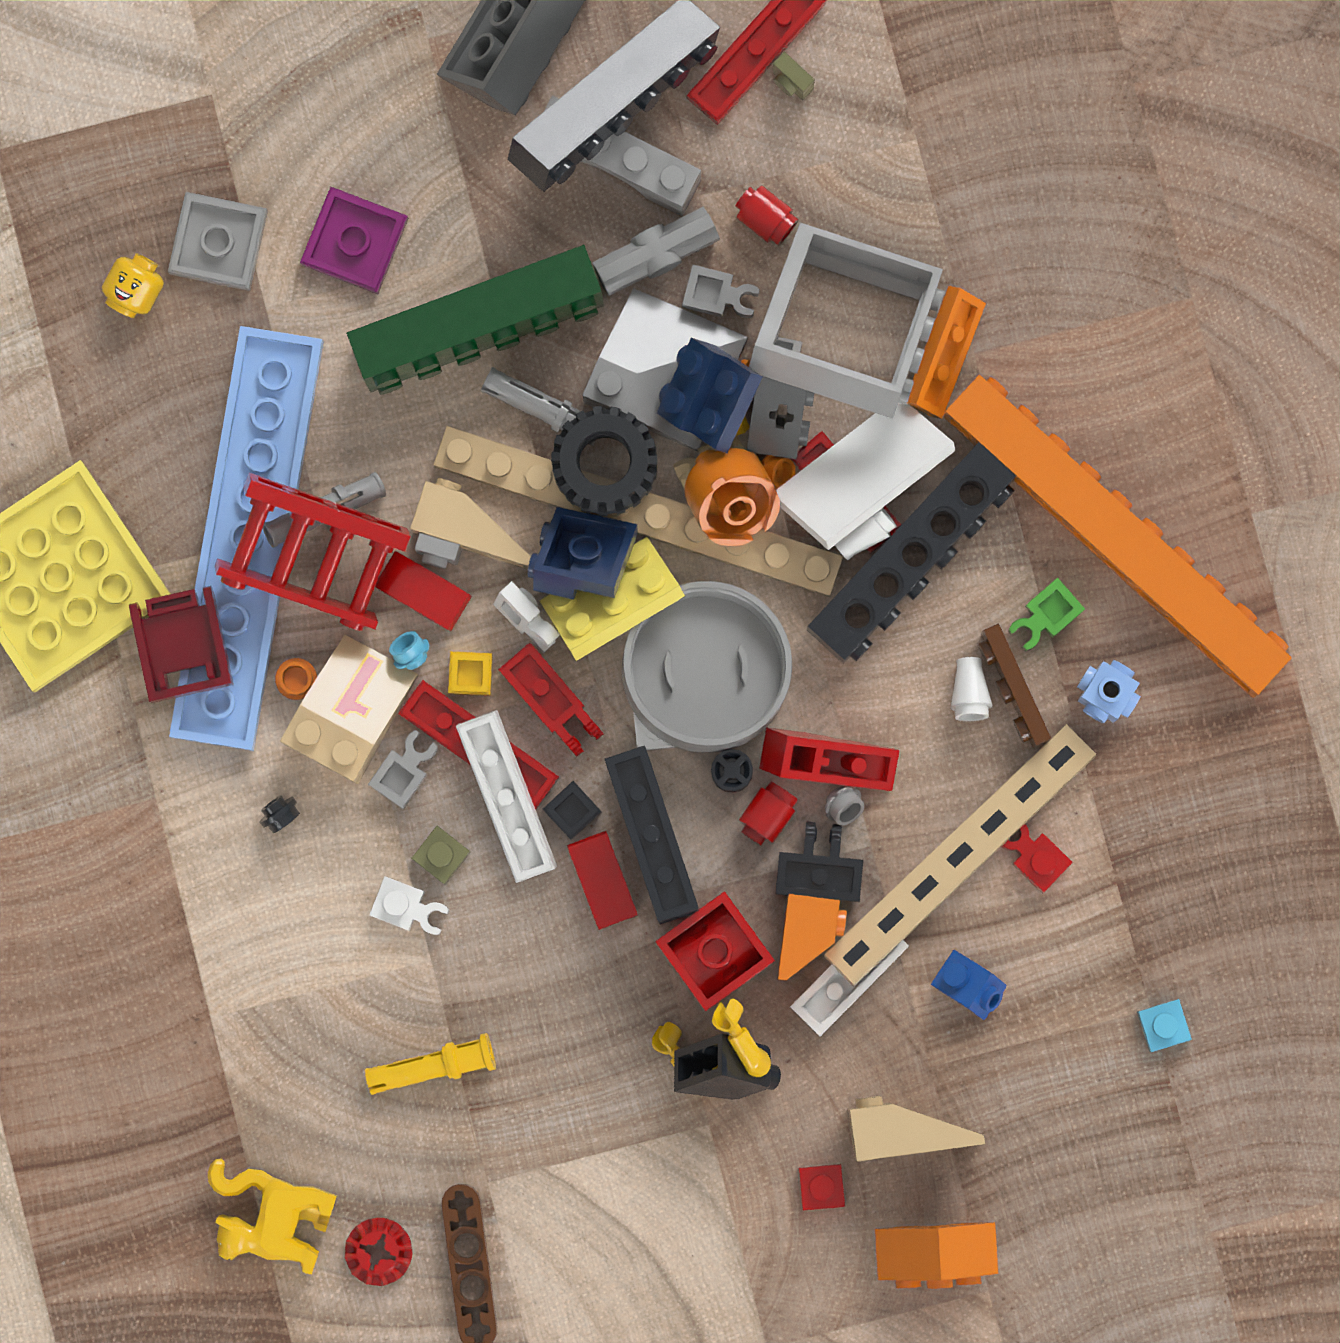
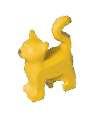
(278, 1217)

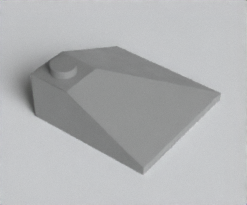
(643, 359)

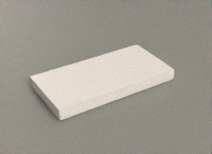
(863, 473)

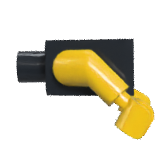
(722, 1064)

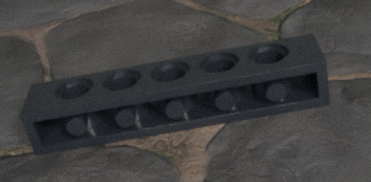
(976, 469)

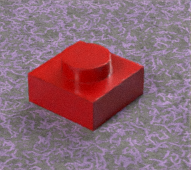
(821, 1187)

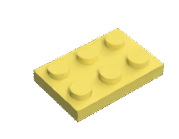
(597, 619)

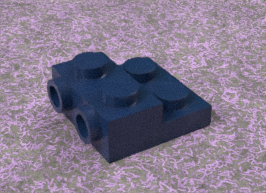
(708, 394)
(581, 554)

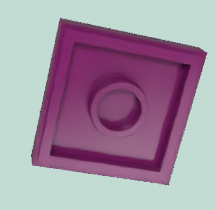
(354, 240)

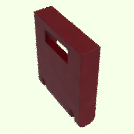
(180, 638)

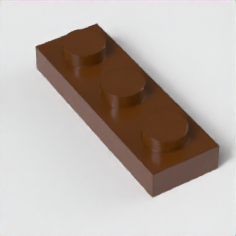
(1013, 686)

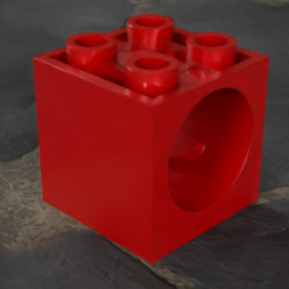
(715, 951)

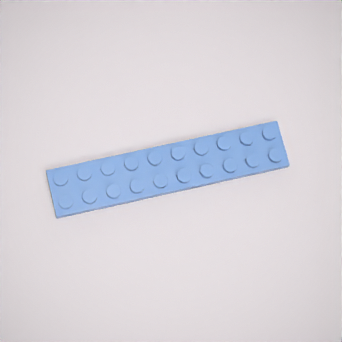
(265, 436)

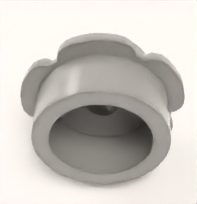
(844, 805)

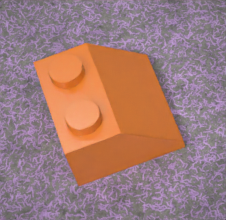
(808, 931)

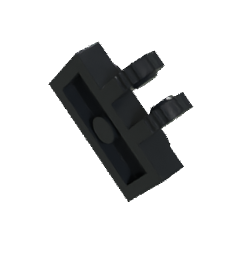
(820, 875)

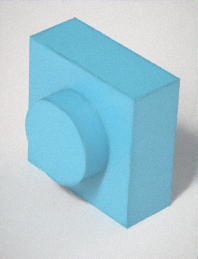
(1164, 1025)

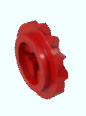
(386, 1270)

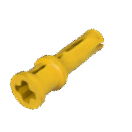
(449, 1062)

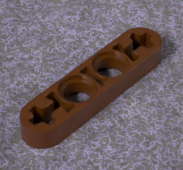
(476, 1265)

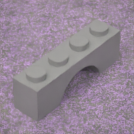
(648, 170)

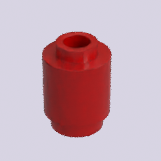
(766, 214)
(768, 814)

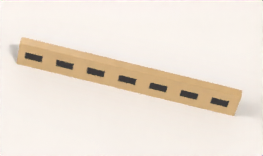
(959, 855)

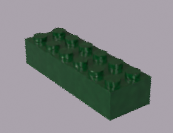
(476, 320)

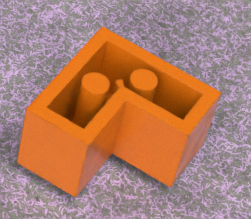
(936, 1254)

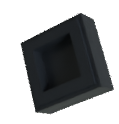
(572, 810)

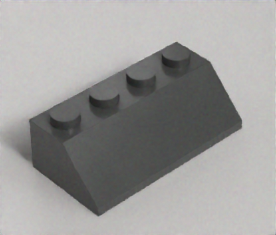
(507, 49)

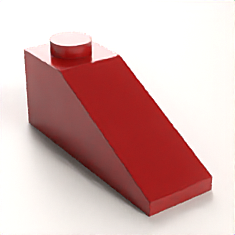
(828, 759)

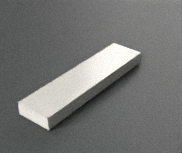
(506, 796)

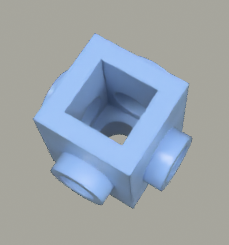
(1097, 703)

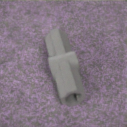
(656, 251)

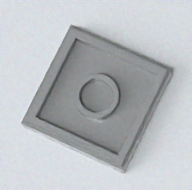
(217, 241)

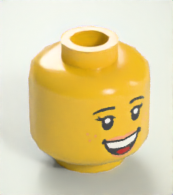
(132, 285)

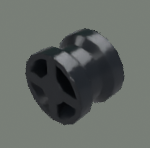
(732, 765)

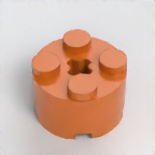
(731, 496)

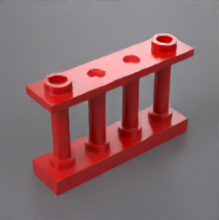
(304, 511)

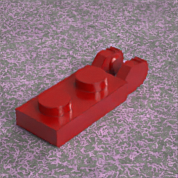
(547, 695)

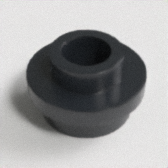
(279, 813)

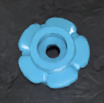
(409, 650)

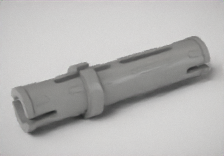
(529, 400)
(368, 490)

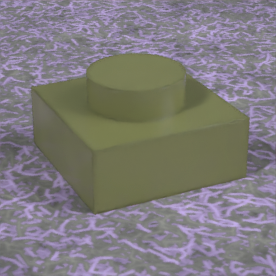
(792, 77)
(441, 855)

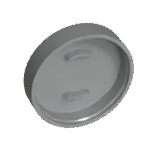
(708, 668)

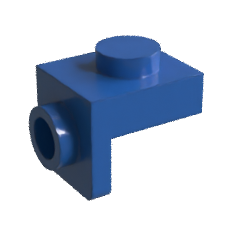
(969, 984)

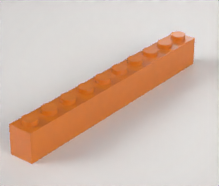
(1118, 537)

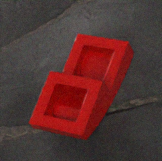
(423, 591)
(602, 880)

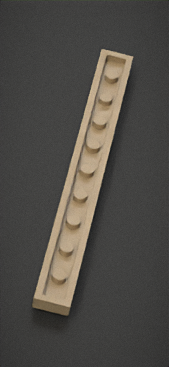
(655, 515)

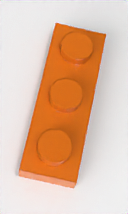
(945, 351)

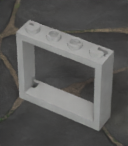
(866, 265)

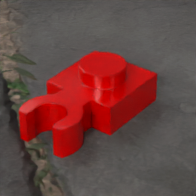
(1039, 859)

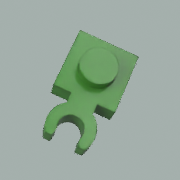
(1050, 611)

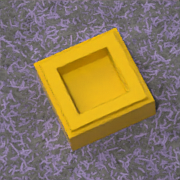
(470, 673)

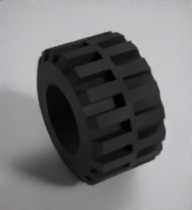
(596, 425)

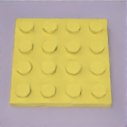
(67, 576)

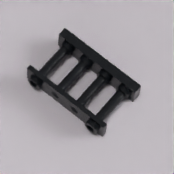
(652, 835)

